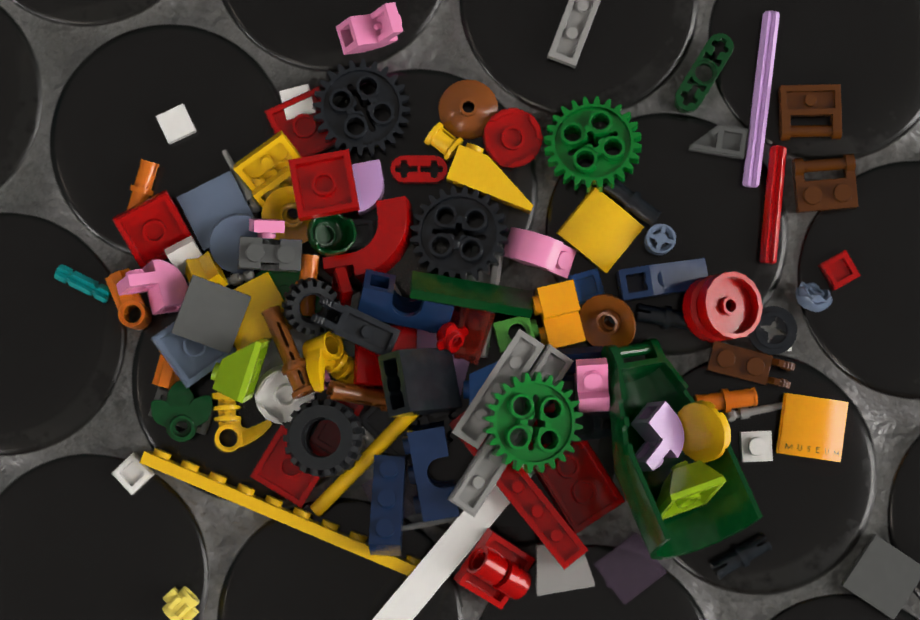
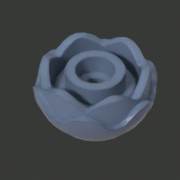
(812, 297)

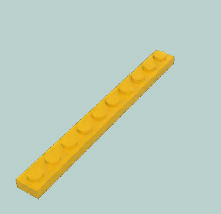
(272, 508)

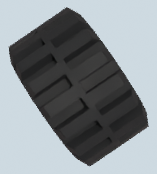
(299, 432)

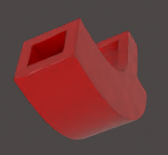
(386, 247)

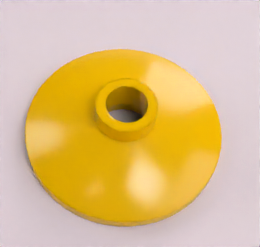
(277, 207)

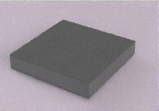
(211, 314)
(883, 576)

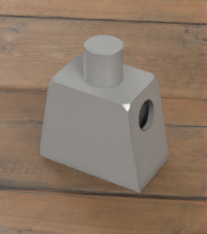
(552, 578)

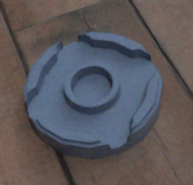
(225, 240)

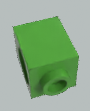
(502, 327)

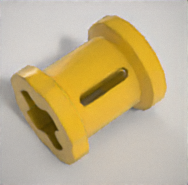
(443, 141)

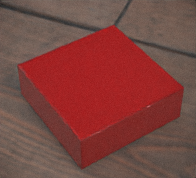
(839, 270)
(342, 286)

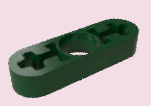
(722, 58)

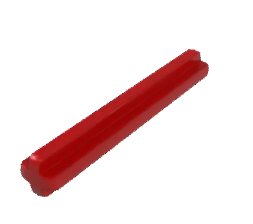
(773, 204)

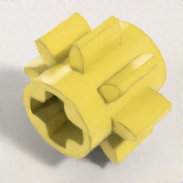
(180, 604)

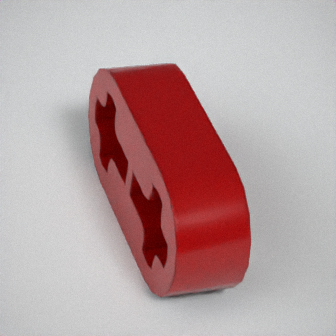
(419, 162)

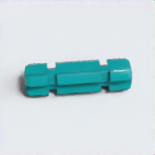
(82, 283)

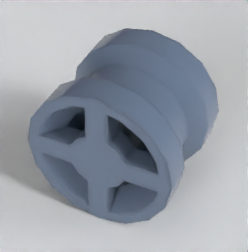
(661, 234)

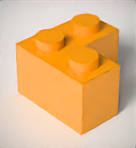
(559, 314)

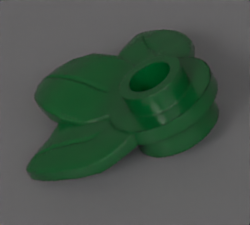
(181, 406)

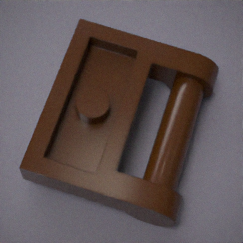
(810, 102)
(828, 193)

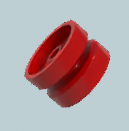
(722, 307)

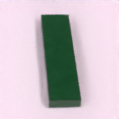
(471, 294)

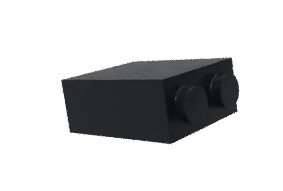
(419, 381)

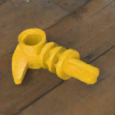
(327, 354)
(229, 421)

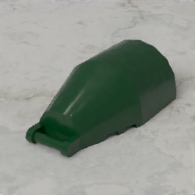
(630, 389)

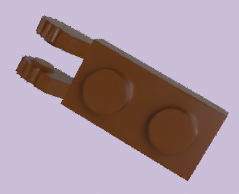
(746, 364)

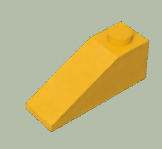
(480, 173)

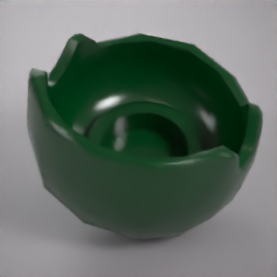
(331, 234)

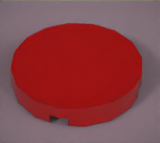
(512, 138)

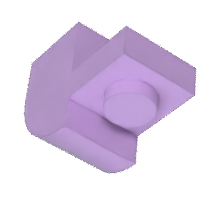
(369, 184)
(661, 432)

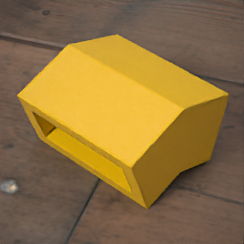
(205, 268)

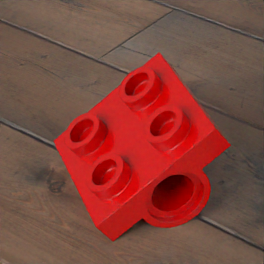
(496, 570)

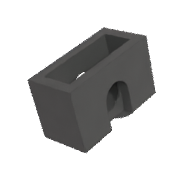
(283, 252)

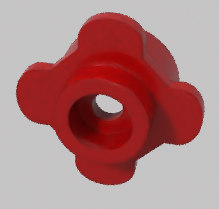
(451, 337)

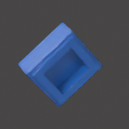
(587, 284)

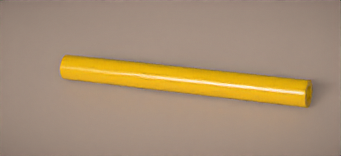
(345, 480)

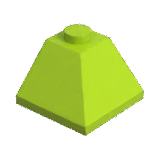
(240, 371)
(688, 488)

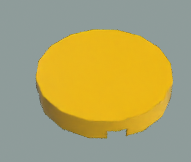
(705, 431)

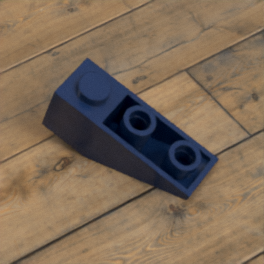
(659, 279)

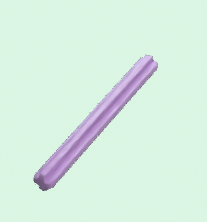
(761, 99)

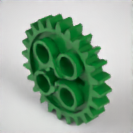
(580, 122)
(559, 424)

